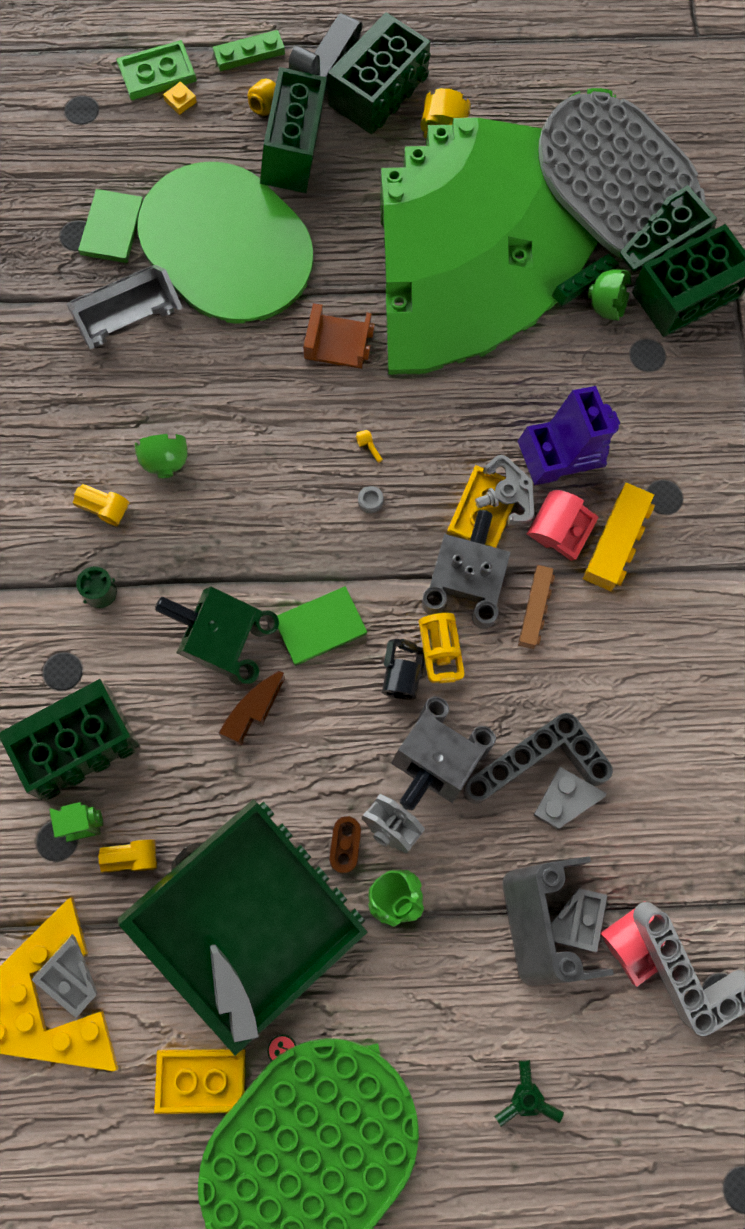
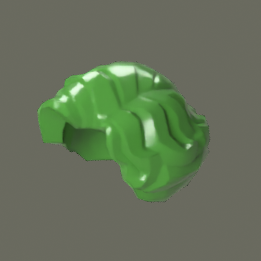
(396, 897)

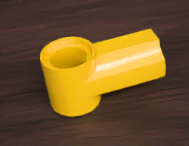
(106, 506)
(135, 856)

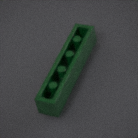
(582, 280)

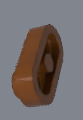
(345, 844)

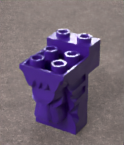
(572, 440)

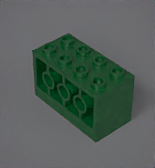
(378, 73)
(292, 130)
(692, 280)
(44, 746)

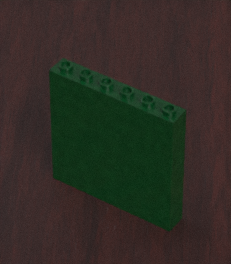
(255, 903)

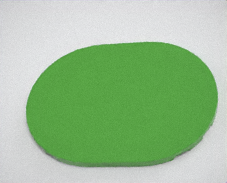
(226, 242)
(312, 1143)

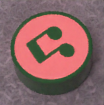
(279, 1045)

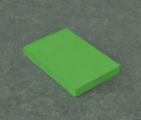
(156, 69)
(111, 226)
(320, 626)

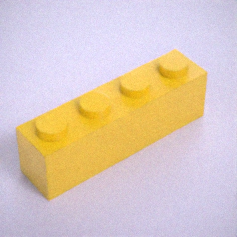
(618, 537)

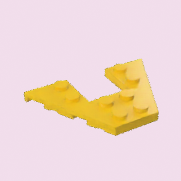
(22, 1023)

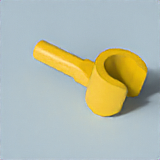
(365, 438)

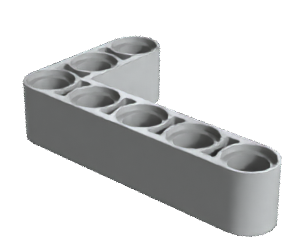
(697, 1002)

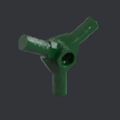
(527, 1099)

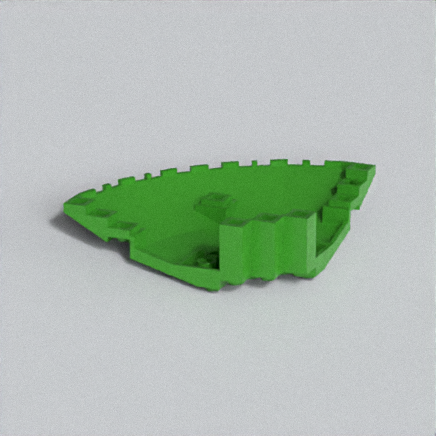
(454, 240)

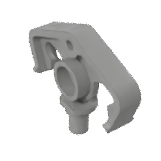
(513, 489)

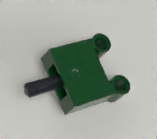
(219, 631)

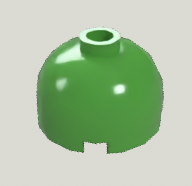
(610, 293)
(162, 455)

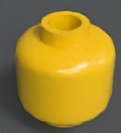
(261, 96)

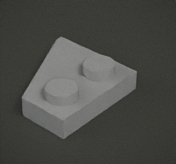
(580, 920)
(67, 978)

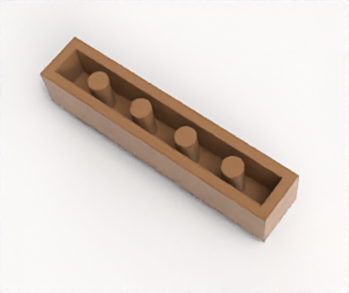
(536, 607)

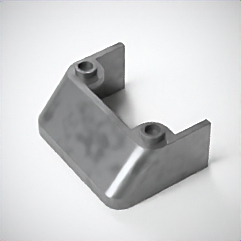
(123, 303)
(532, 929)

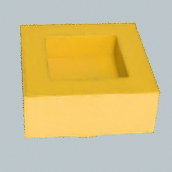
(180, 98)

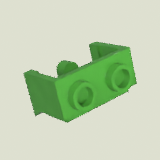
(76, 821)

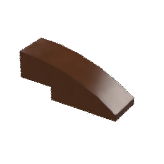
(252, 709)

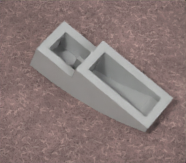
(232, 997)

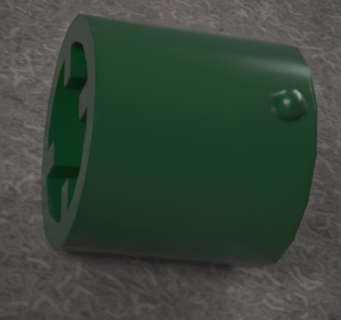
(96, 587)

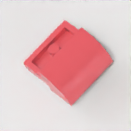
(563, 523)
(629, 949)

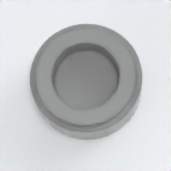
(370, 499)

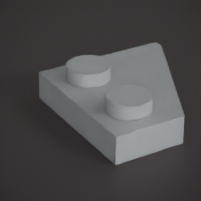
(566, 799)

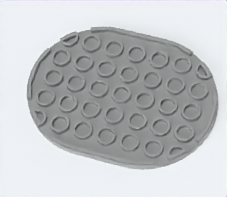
(611, 165)

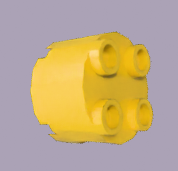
(443, 107)

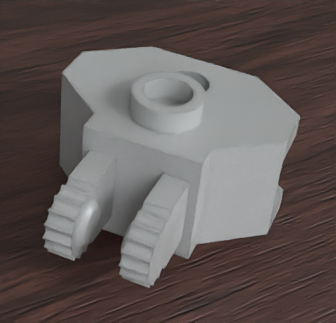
(392, 824)

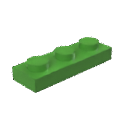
(248, 50)

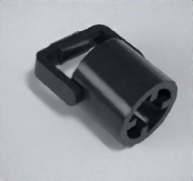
(402, 675)

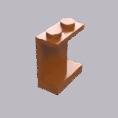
(337, 339)

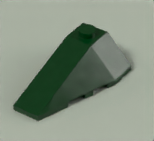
(678, 220)

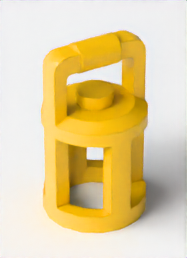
(441, 652)

